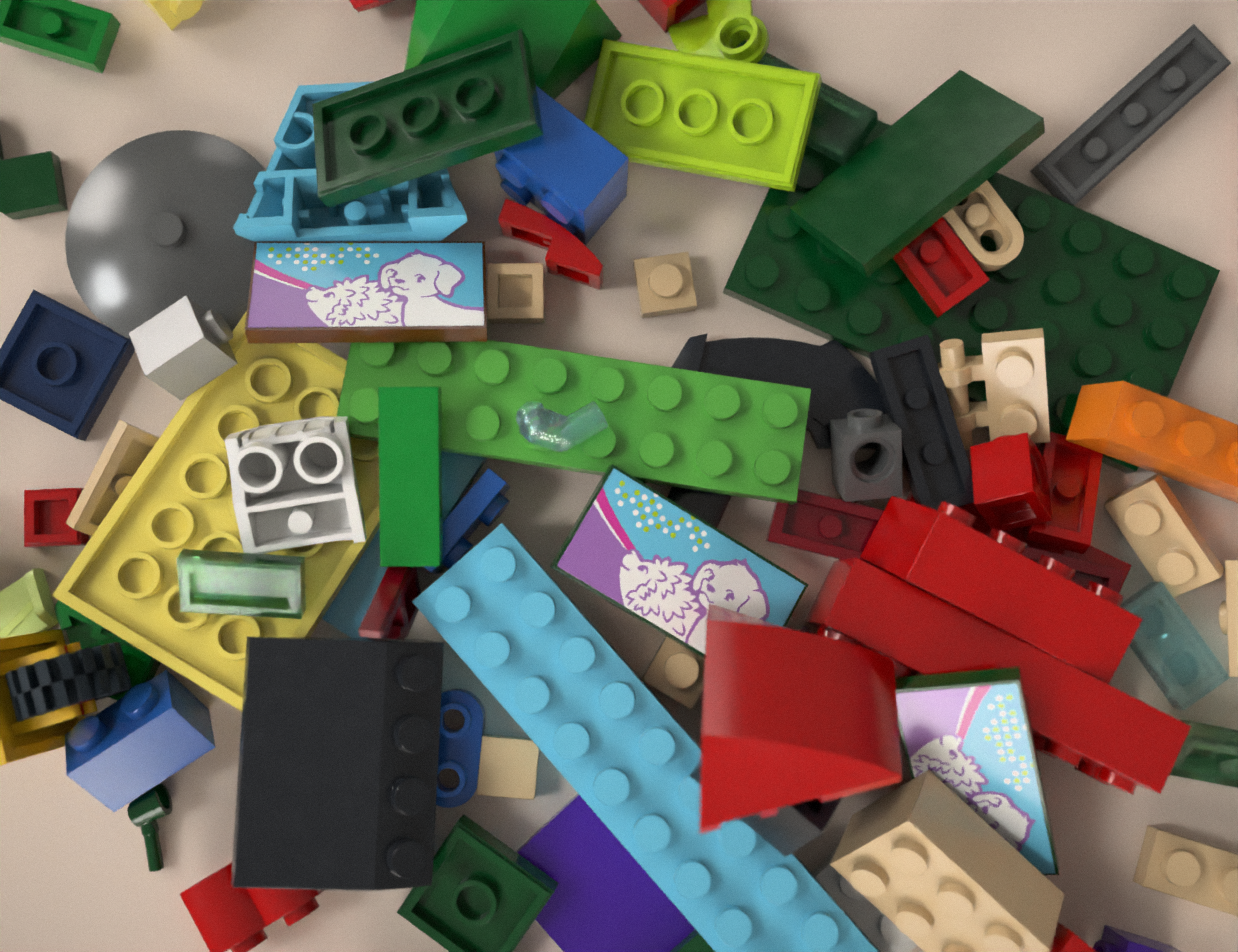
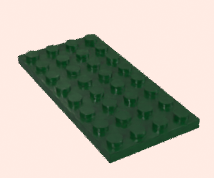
(1100, 292)

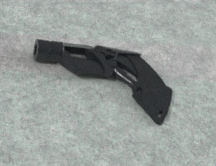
(829, 370)

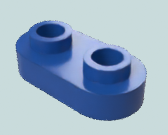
(460, 747)

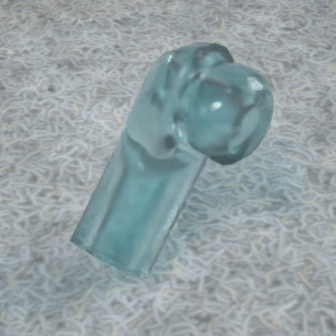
(556, 430)

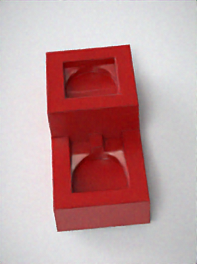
(566, 253)

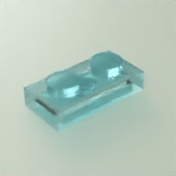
(1172, 648)

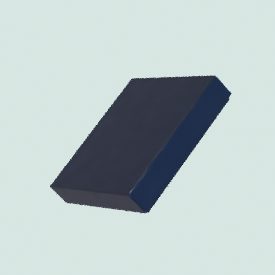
(61, 365)

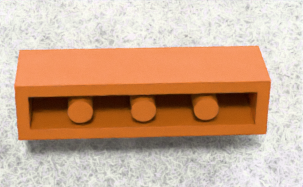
(1158, 436)

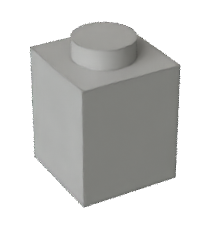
(184, 347)

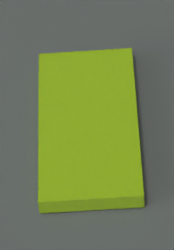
(703, 113)

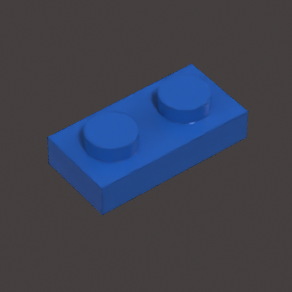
(480, 505)

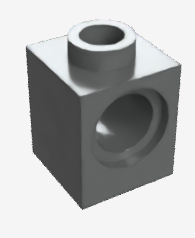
(881, 473)

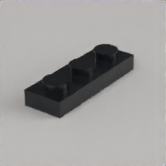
(921, 409)

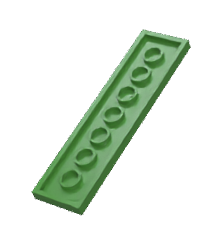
(660, 419)

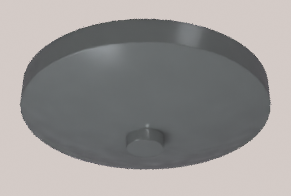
(161, 228)

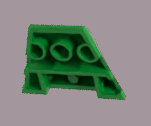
(561, 33)

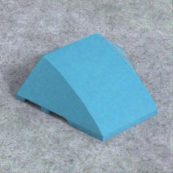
(289, 205)

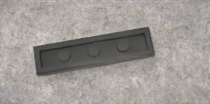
(1131, 117)

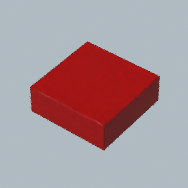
(47, 516)

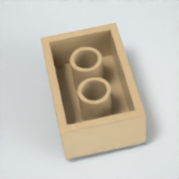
(946, 874)

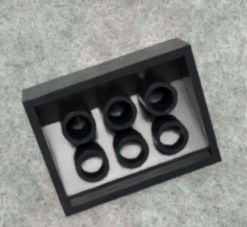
(338, 763)

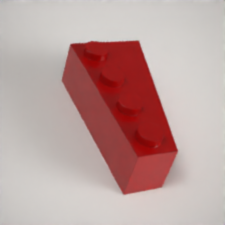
(1003, 586)

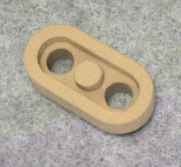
(986, 215)

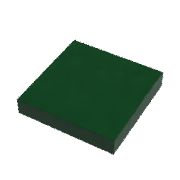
(479, 893)

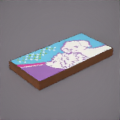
(367, 292)

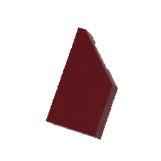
(392, 607)

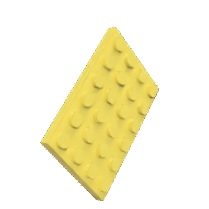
(185, 502)

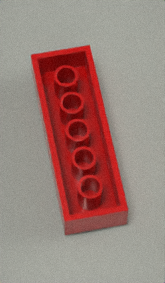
(1069, 710)

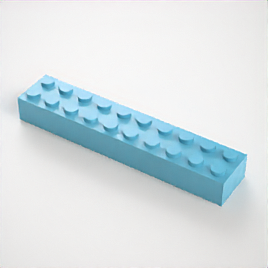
(625, 754)

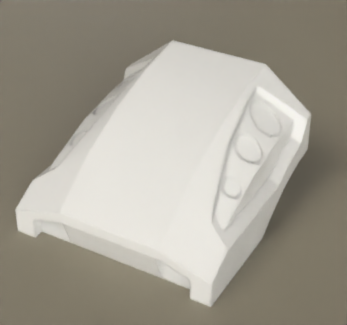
(295, 484)

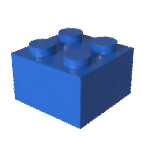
(565, 172)

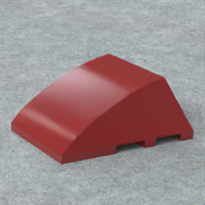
(790, 719)

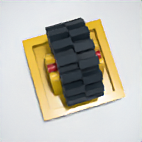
(51, 689)

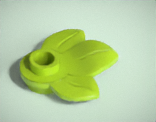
(721, 32)

